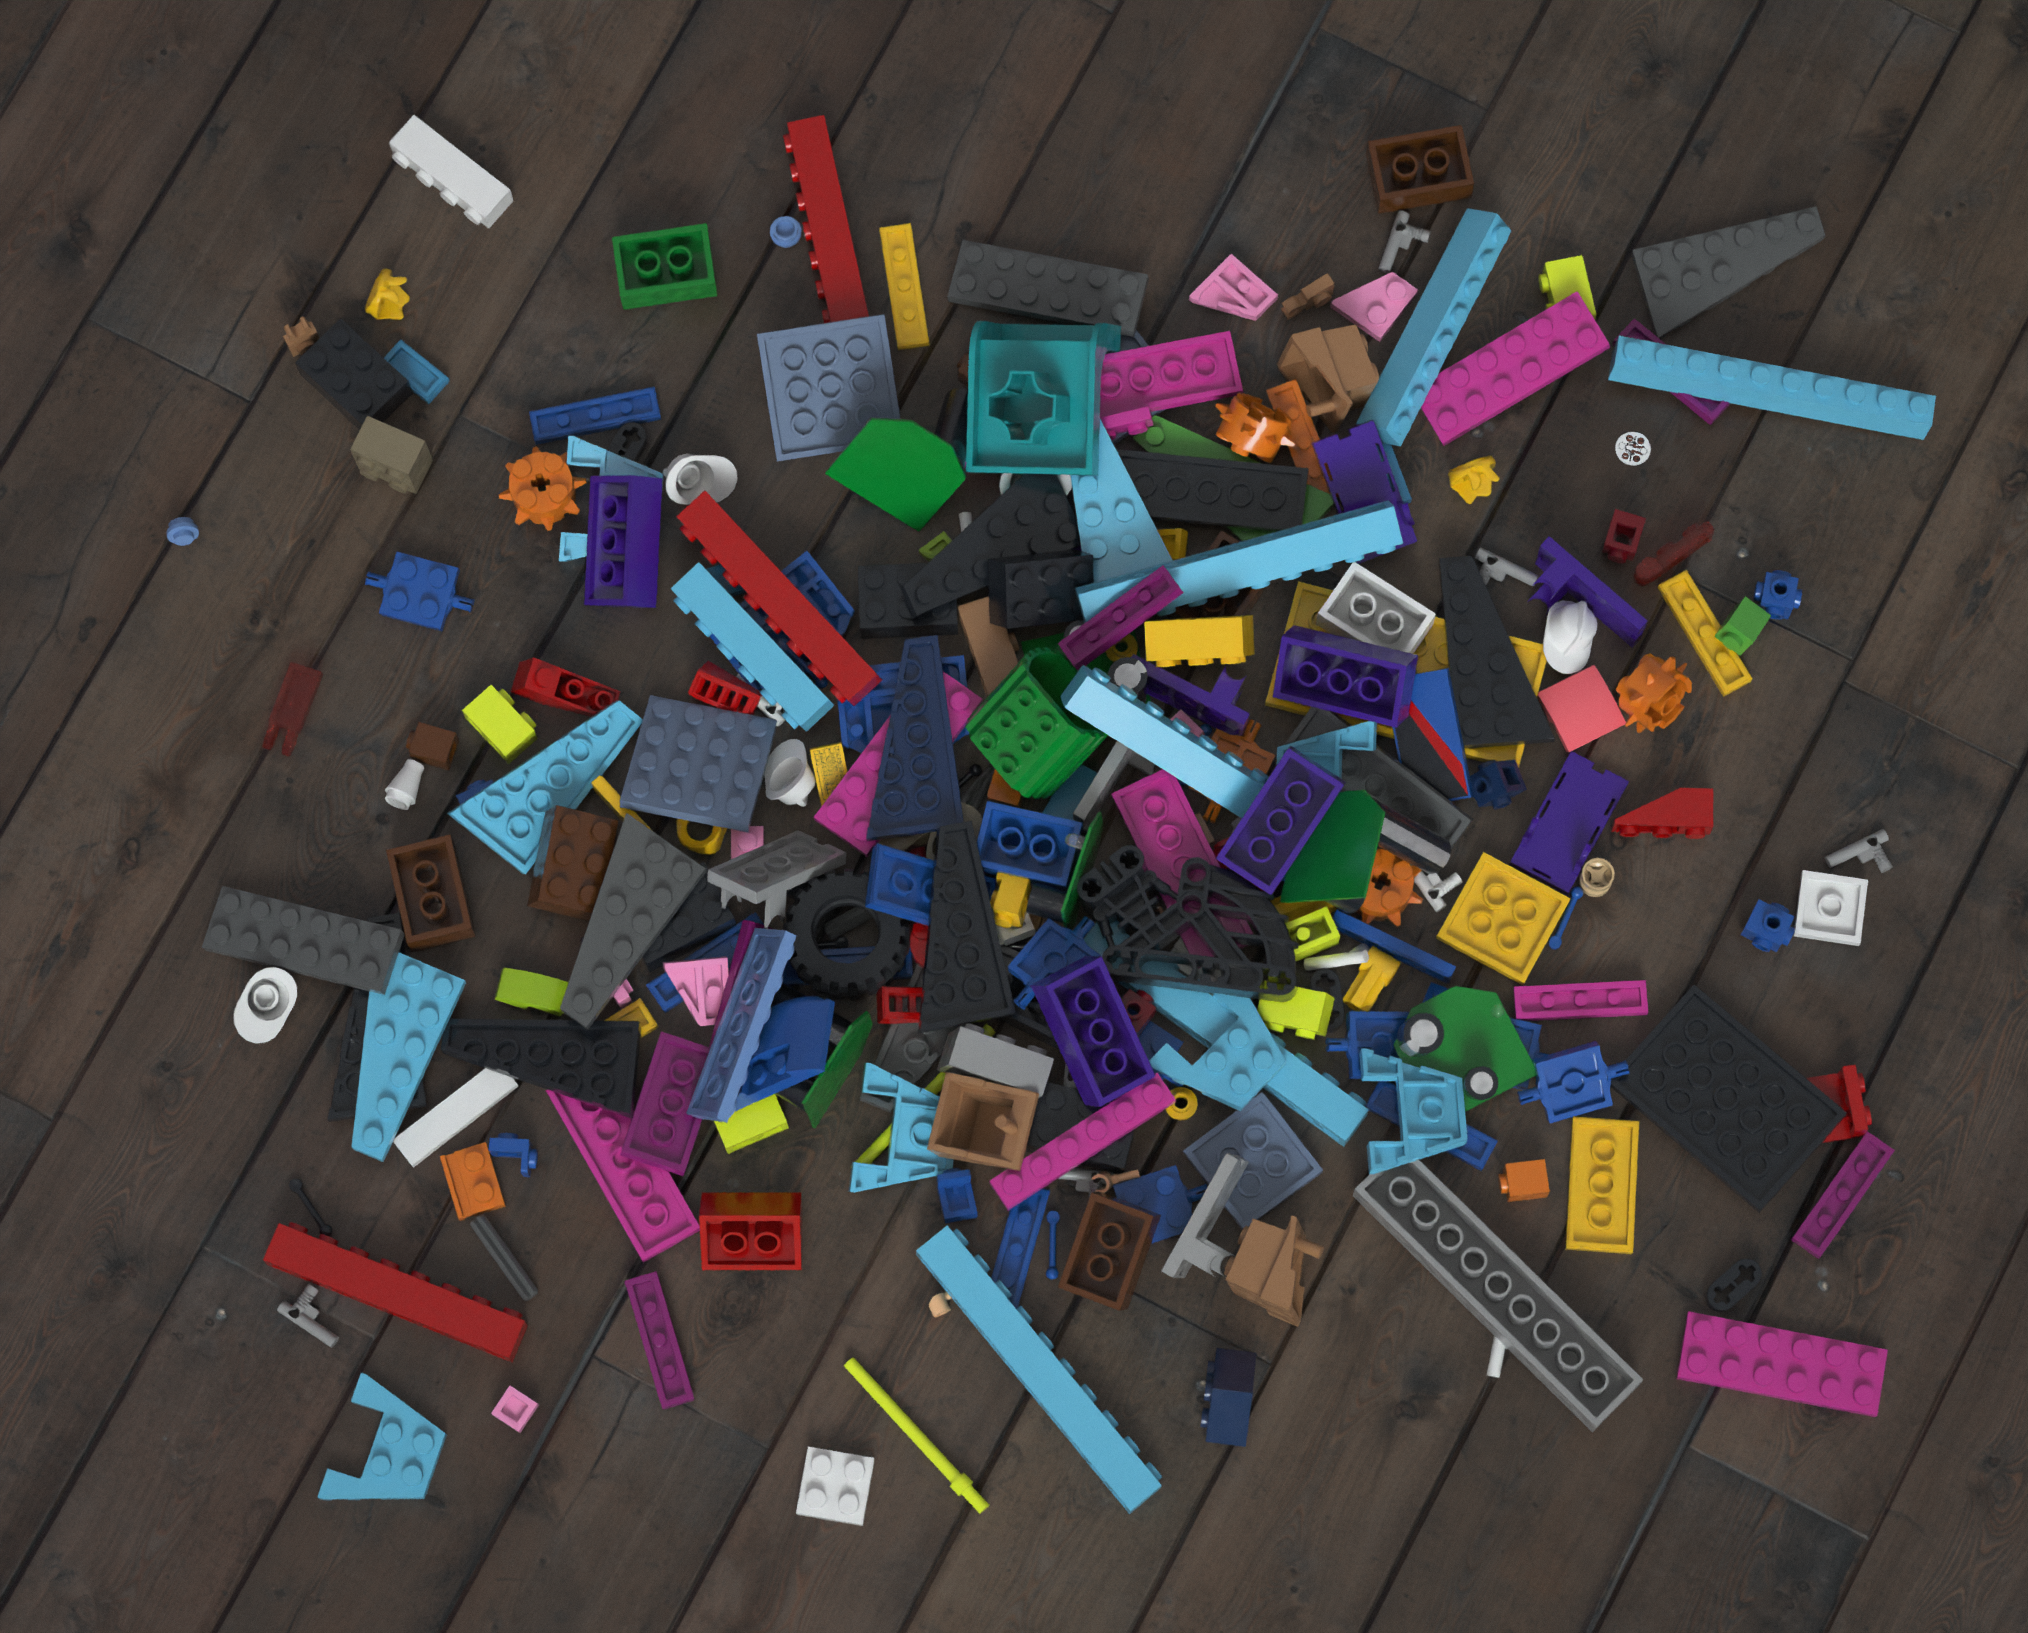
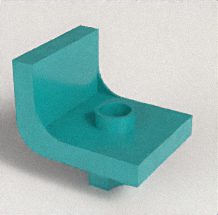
(1036, 397)

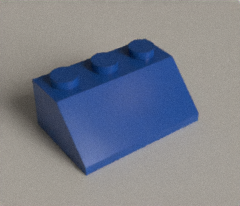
(1027, 845)

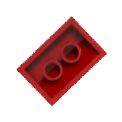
(751, 1230)

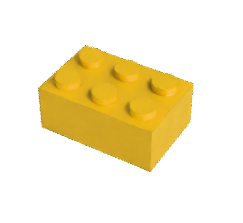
(1199, 640)

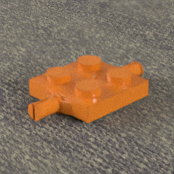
(1244, 748)

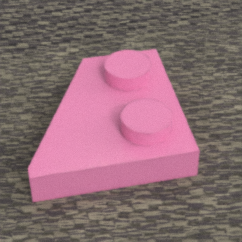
(1234, 291)
(1376, 304)
(700, 985)

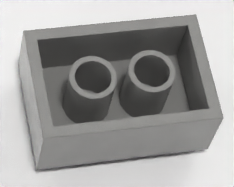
(995, 1059)

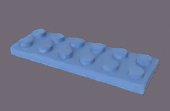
(741, 1025)

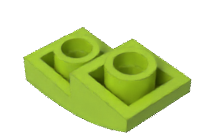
(531, 989)

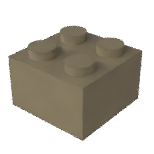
(391, 455)

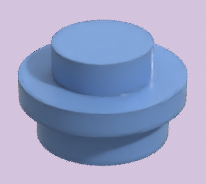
(785, 231)
(182, 531)

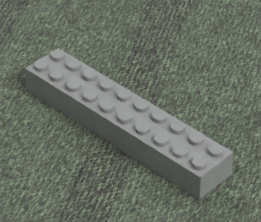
(1499, 1290)

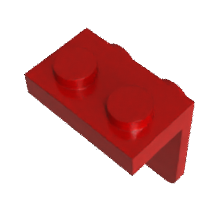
(1846, 1091)

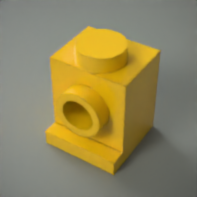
(1010, 900)

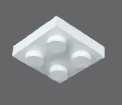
(1830, 908)
(835, 1486)

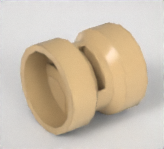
(1601, 872)

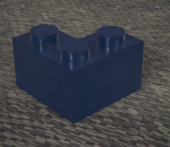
(1230, 1396)

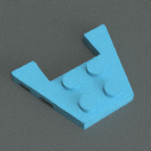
(588, 455)
(1327, 747)
(1234, 1065)
(1428, 1111)
(909, 1135)
(400, 1456)

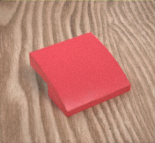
(1581, 708)

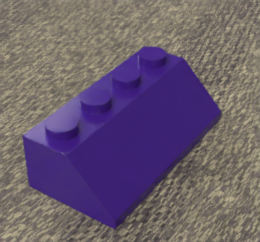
(623, 541)

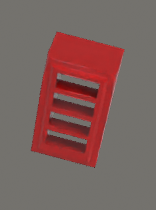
(721, 700)
(885, 993)

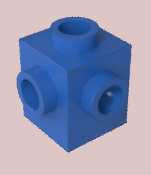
(1778, 605)
(1758, 927)

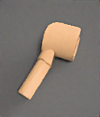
(1115, 1178)
(939, 1304)

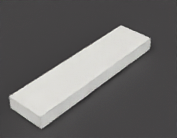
(453, 1115)

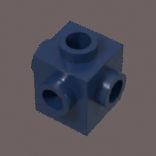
(1497, 783)

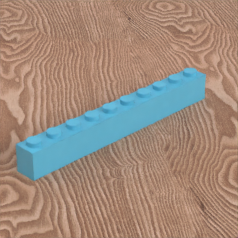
(1772, 387)
(1260, 559)
(1205, 1019)
(1038, 1369)

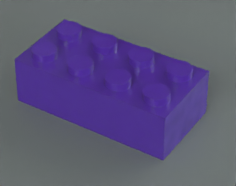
(1345, 676)
(1280, 820)
(1093, 1031)

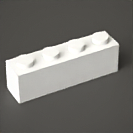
(451, 172)

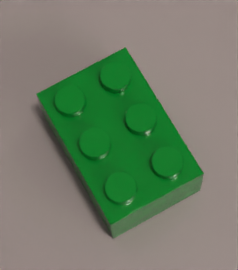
(664, 266)

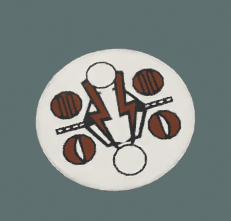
(1632, 448)

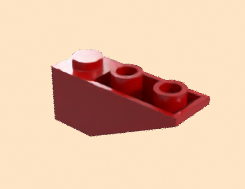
(561, 688)
(1678, 812)

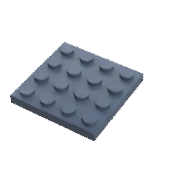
(826, 383)
(698, 763)

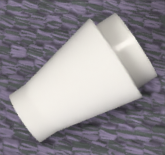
(405, 785)

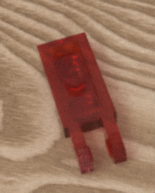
(1673, 554)
(292, 706)

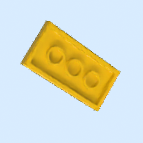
(1602, 1185)

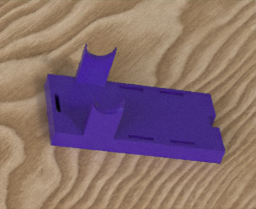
(1361, 476)
(1567, 575)
(1211, 708)
(1561, 838)

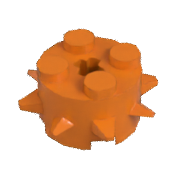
(1254, 427)
(544, 506)
(1653, 692)
(1390, 900)

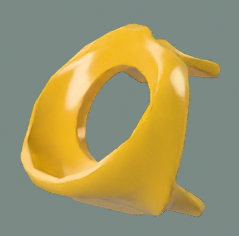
(387, 297)
(1473, 478)
(707, 846)

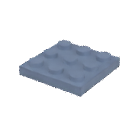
(1276, 1158)

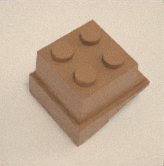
(1330, 371)
(982, 1122)
(1271, 1268)

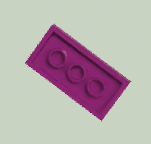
(660, 1128)

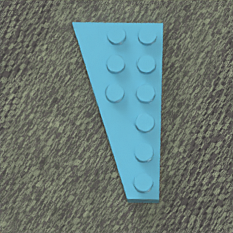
(1114, 518)
(513, 808)
(397, 1048)

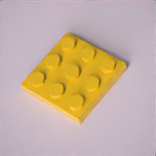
(1503, 918)

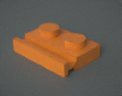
(472, 1181)

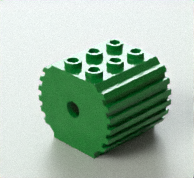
(1029, 730)

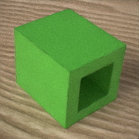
(1742, 626)

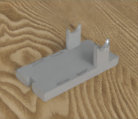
(1106, 780)
(773, 870)
(1193, 1243)

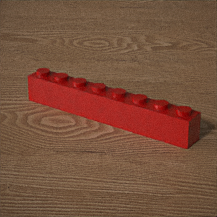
(826, 219)
(779, 598)
(396, 1292)

